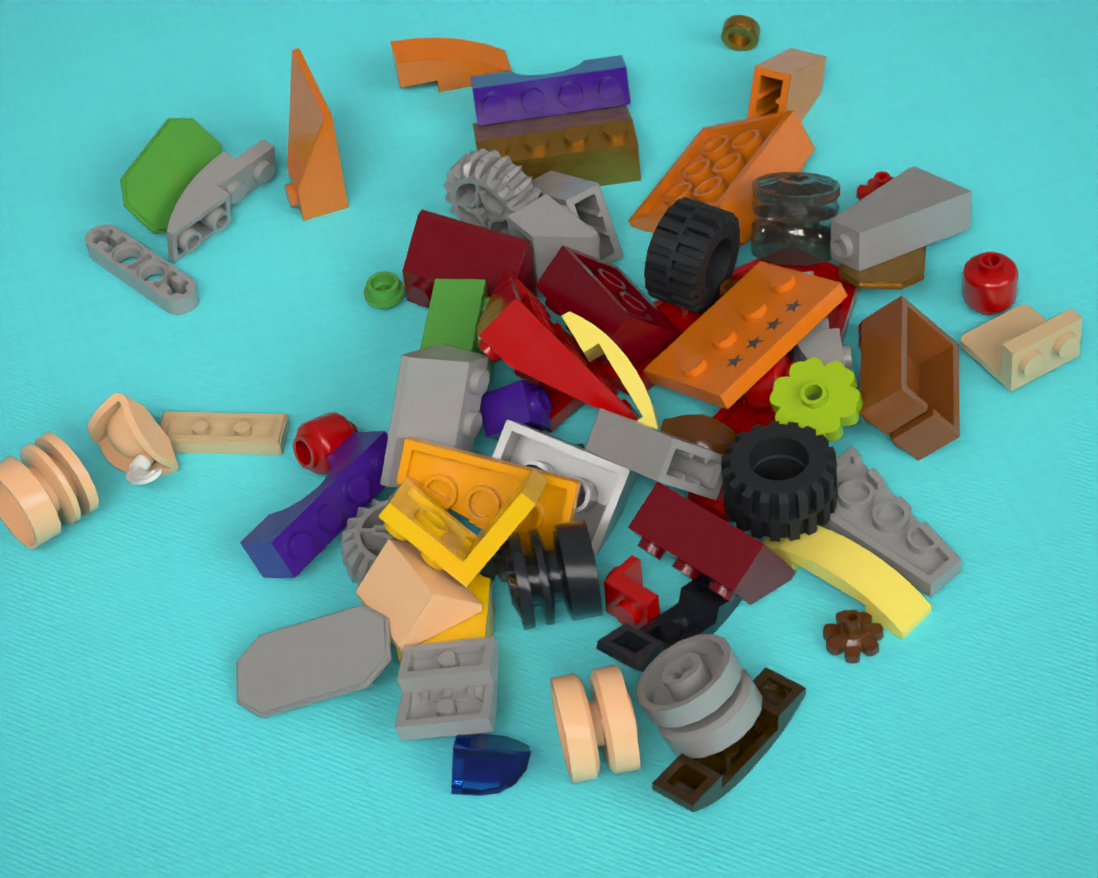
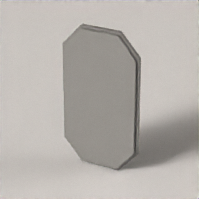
(313, 661)

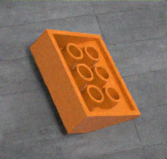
(723, 165)

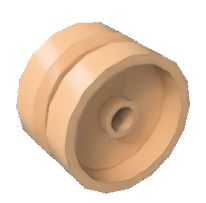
(596, 723)

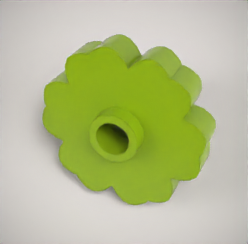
(818, 397)

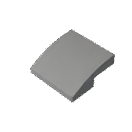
(448, 688)

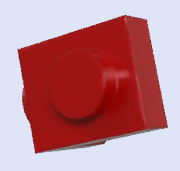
(627, 597)

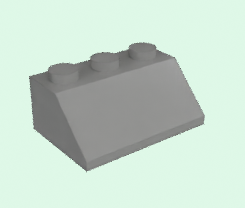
(436, 402)
(603, 485)

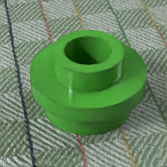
(384, 290)

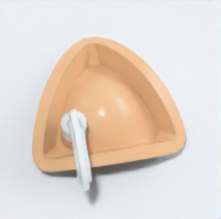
(132, 440)

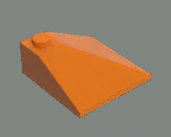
(313, 151)

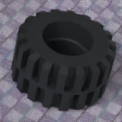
(691, 254)
(779, 480)

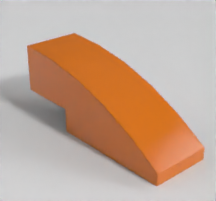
(445, 61)

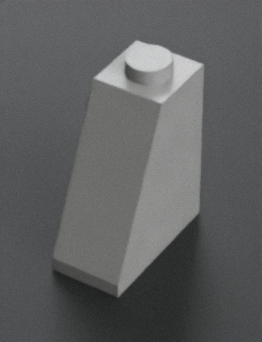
(586, 203)
(656, 454)

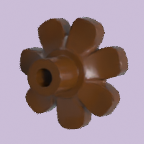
(853, 634)

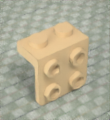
(1024, 344)

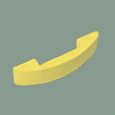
(596, 343)
(859, 574)

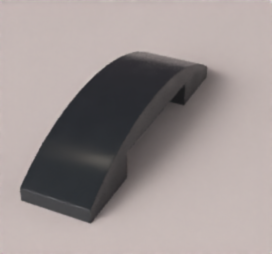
(695, 614)

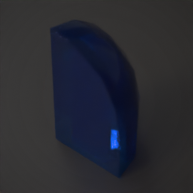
(487, 763)

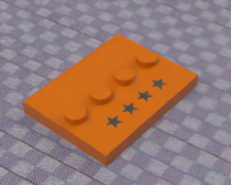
(745, 334)

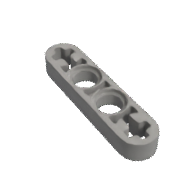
(148, 263)

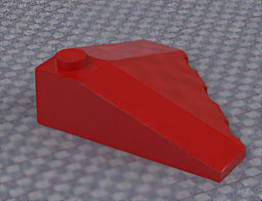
(526, 339)

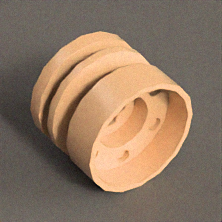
(44, 490)

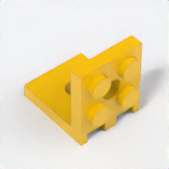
(444, 539)

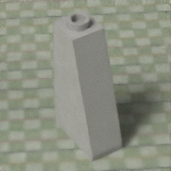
(899, 219)

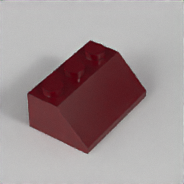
(461, 250)
(608, 301)
(707, 547)

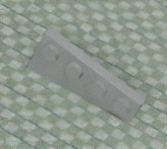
(887, 528)

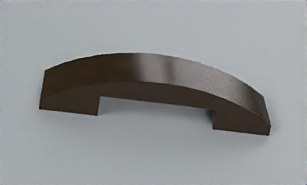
(702, 781)

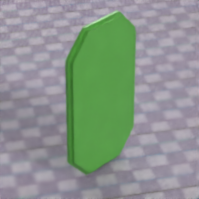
(165, 170)

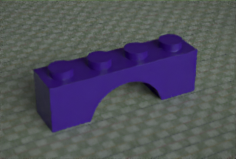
(518, 97)
(297, 534)

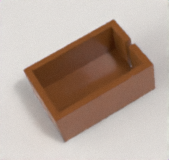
(909, 378)

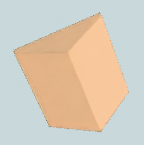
(414, 595)

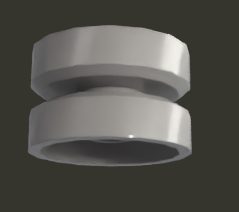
(699, 696)

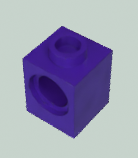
(516, 402)

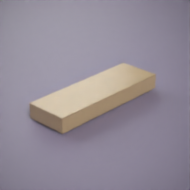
(226, 432)

